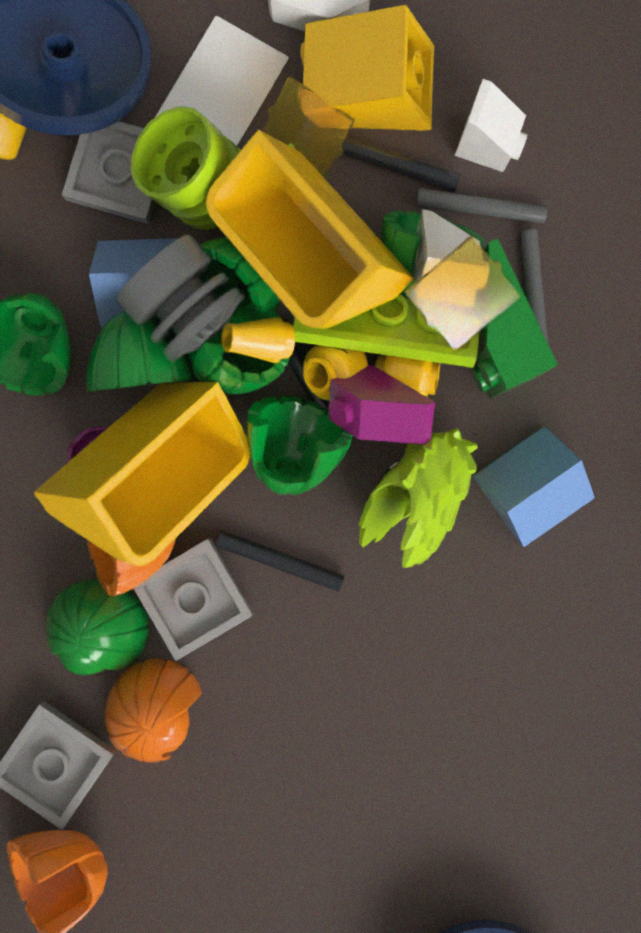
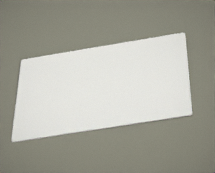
(227, 78)

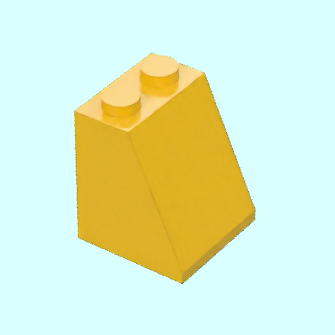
(372, 68)

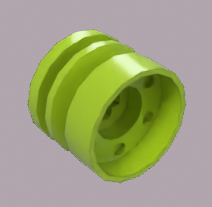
(180, 161)

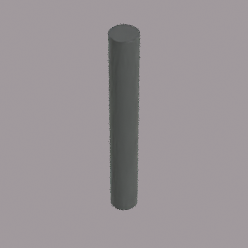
(481, 205)
(533, 276)

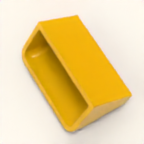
(302, 235)
(150, 471)

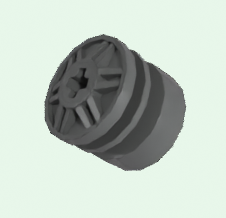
(175, 293)

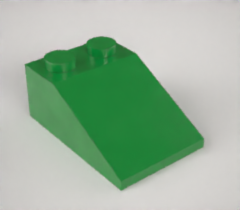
(512, 343)

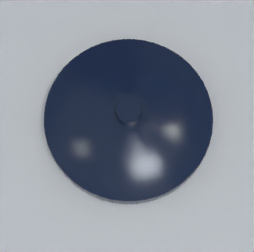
(71, 63)

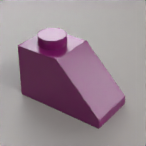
(380, 408)

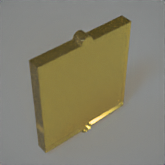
(309, 124)
(462, 293)

